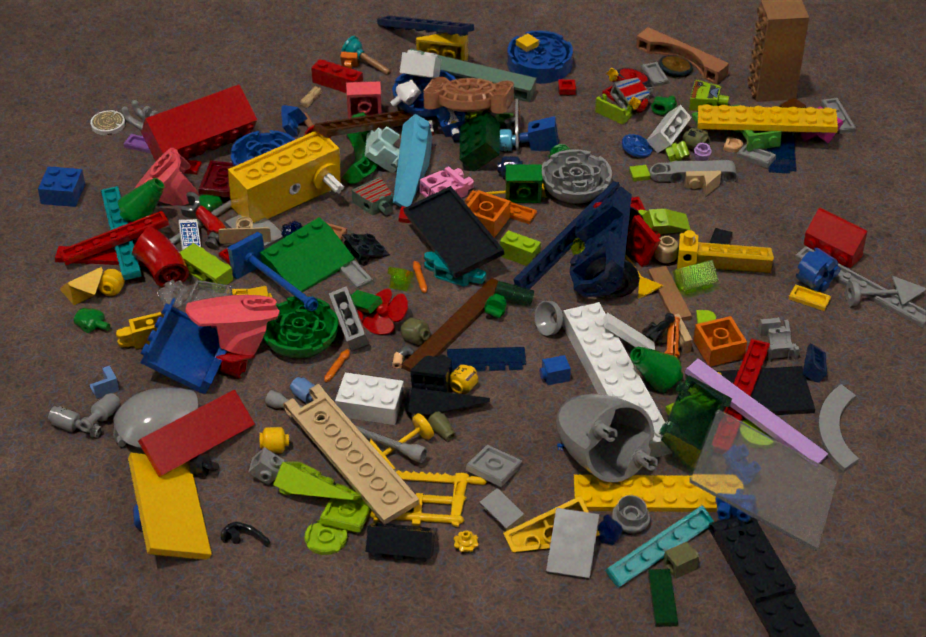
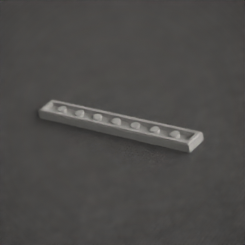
(890, 301)

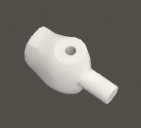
(407, 93)

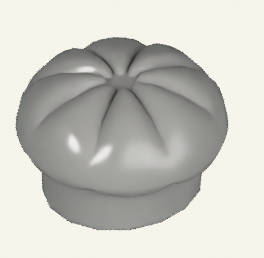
(631, 514)

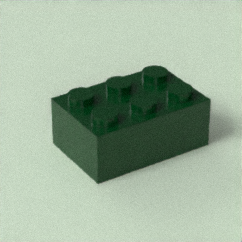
(479, 140)

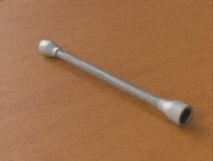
(413, 451)

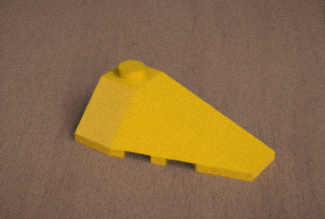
(538, 531)

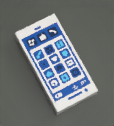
(189, 233)

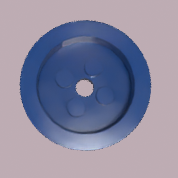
(549, 65)

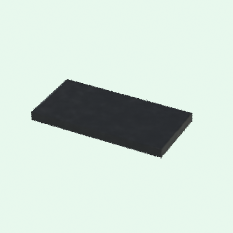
(453, 232)
(780, 390)

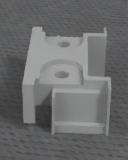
(780, 338)

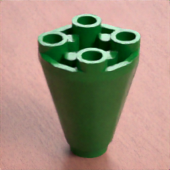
(141, 200)
(657, 368)

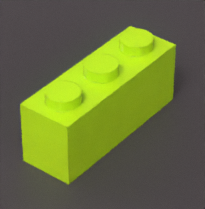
(206, 266)

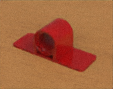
(234, 363)

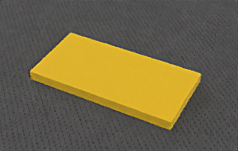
(169, 510)

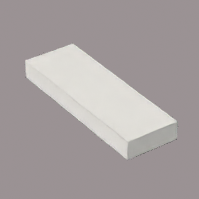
(626, 332)

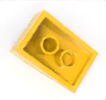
(444, 45)

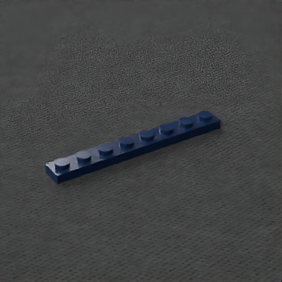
(426, 24)

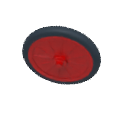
(630, 73)

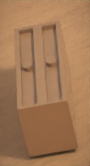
(778, 50)

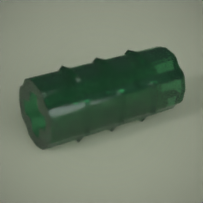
(514, 293)

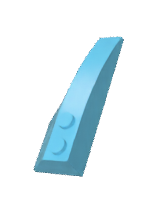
(413, 159)

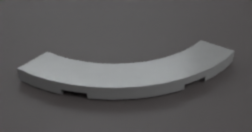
(830, 429)

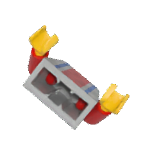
(629, 91)

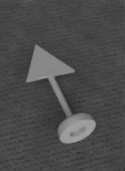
(906, 291)

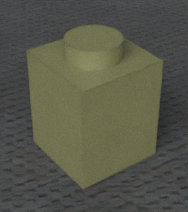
(681, 559)

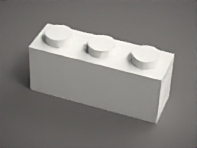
(669, 129)

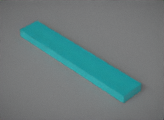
(655, 548)

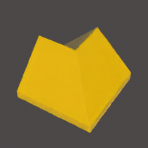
(82, 287)

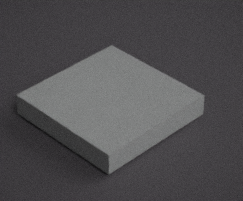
(494, 465)

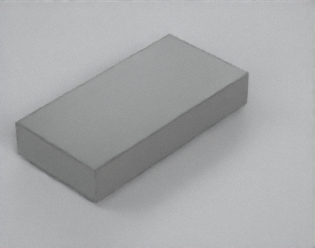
(655, 74)
(757, 156)
(356, 275)

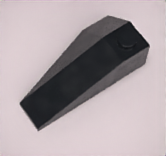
(431, 401)

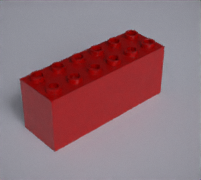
(200, 124)

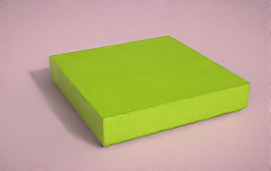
(345, 514)

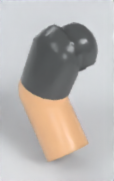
(404, 351)

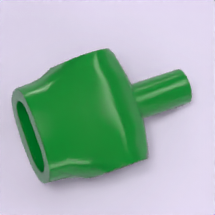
(664, 105)
(210, 202)
(90, 319)

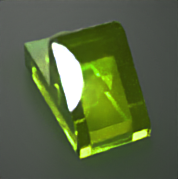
(400, 278)

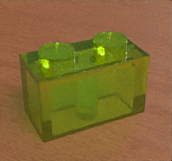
(694, 276)

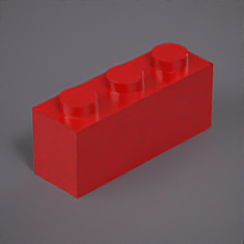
(334, 75)

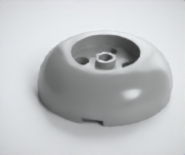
(576, 176)

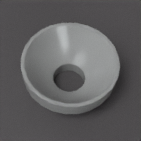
(545, 318)

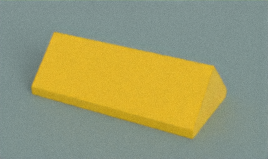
(736, 257)

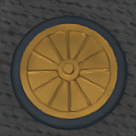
(675, 65)

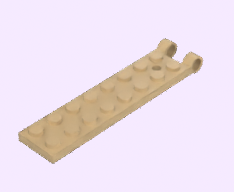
(353, 455)

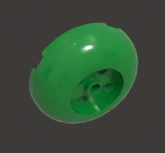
(291, 333)

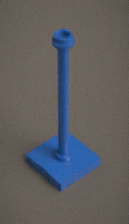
(246, 258)

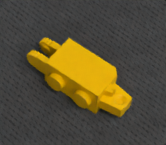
(137, 331)

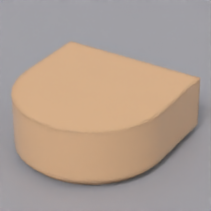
(732, 144)

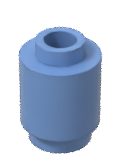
(300, 388)

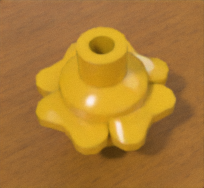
(466, 541)

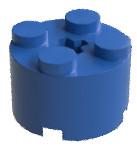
(817, 270)

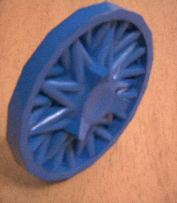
(636, 145)

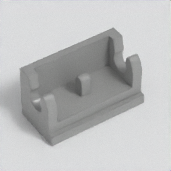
(503, 510)

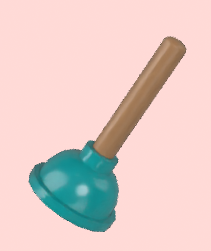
(354, 45)

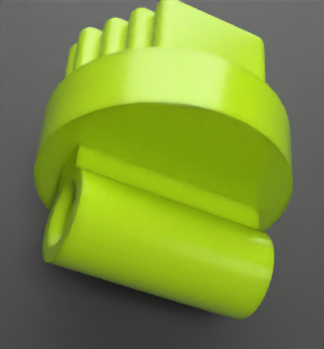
(677, 151)

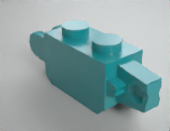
(434, 264)

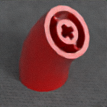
(160, 257)

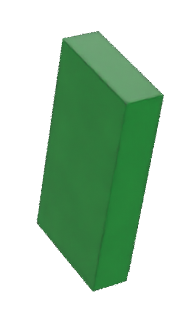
(366, 302)

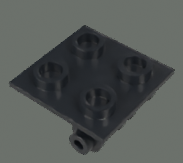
(364, 246)

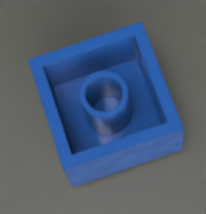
(61, 186)

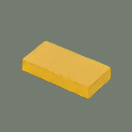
(810, 297)

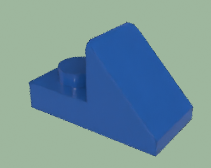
(291, 118)

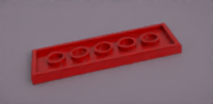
(196, 432)

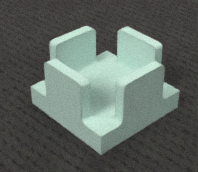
(381, 148)

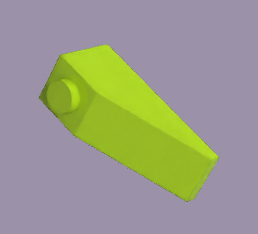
(666, 221)

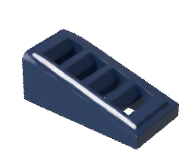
(815, 363)

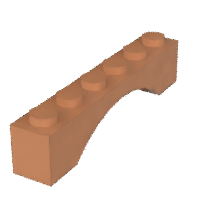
(710, 67)

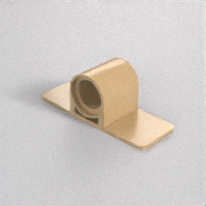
(243, 229)

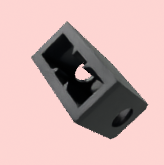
(432, 373)

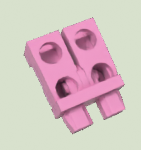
(443, 179)

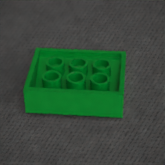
(307, 255)

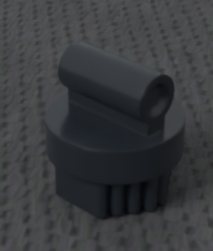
(201, 464)

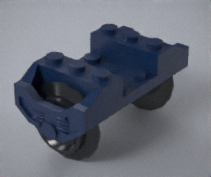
(602, 264)

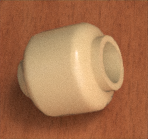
(666, 250)

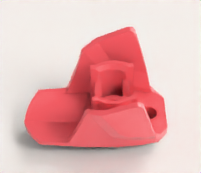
(170, 171)

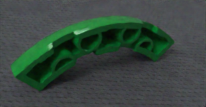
(363, 166)

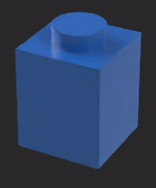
(555, 370)

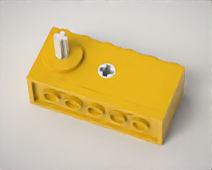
(285, 177)

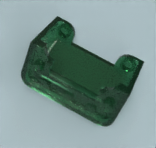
(691, 419)

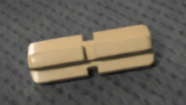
(308, 98)

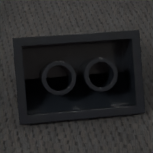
(400, 541)

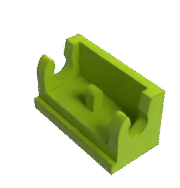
(612, 111)

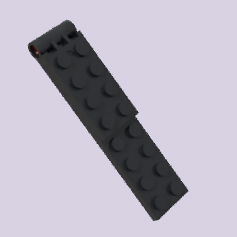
(762, 577)

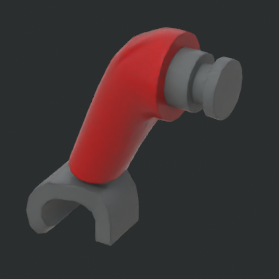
(208, 219)

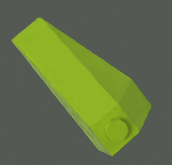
(305, 480)

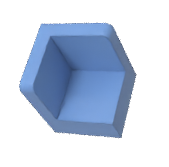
(105, 386)

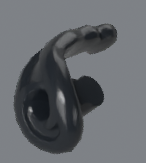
(654, 331)
(233, 530)

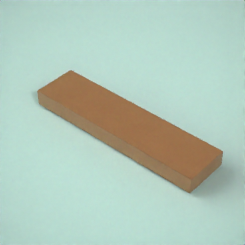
(669, 293)

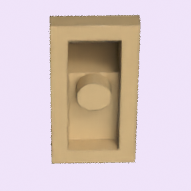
(703, 179)
(685, 339)

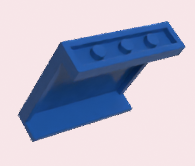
(183, 349)

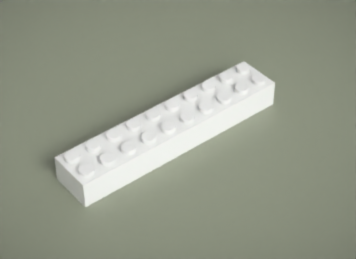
(610, 365)

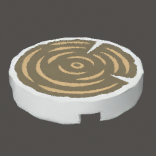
(107, 122)

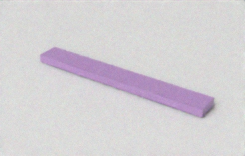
(757, 413)

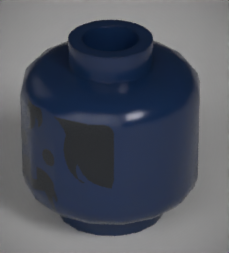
(507, 160)

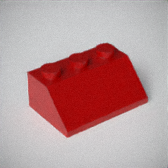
(836, 237)

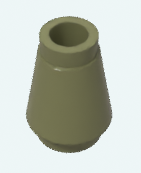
(441, 426)

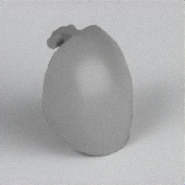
(150, 412)

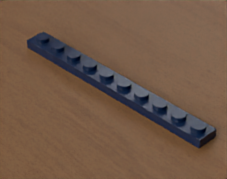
(558, 247)

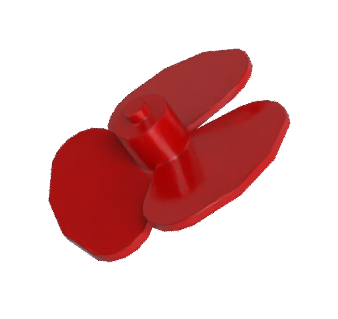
(381, 318)

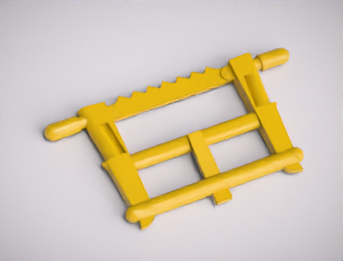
(457, 500)

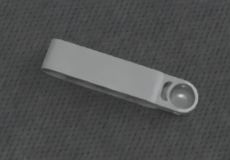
(676, 170)

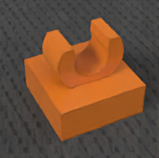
(349, 59)

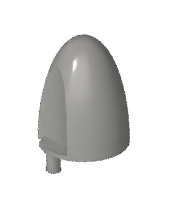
(606, 435)

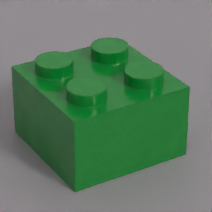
(523, 183)

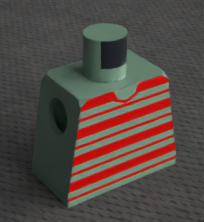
(373, 197)

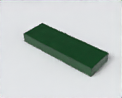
(662, 598)

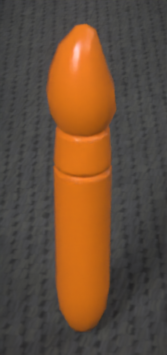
(419, 275)
(337, 364)

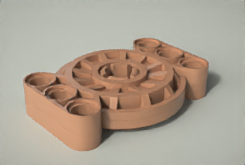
(469, 95)

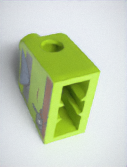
(706, 93)

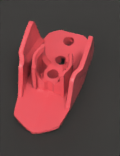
(238, 319)

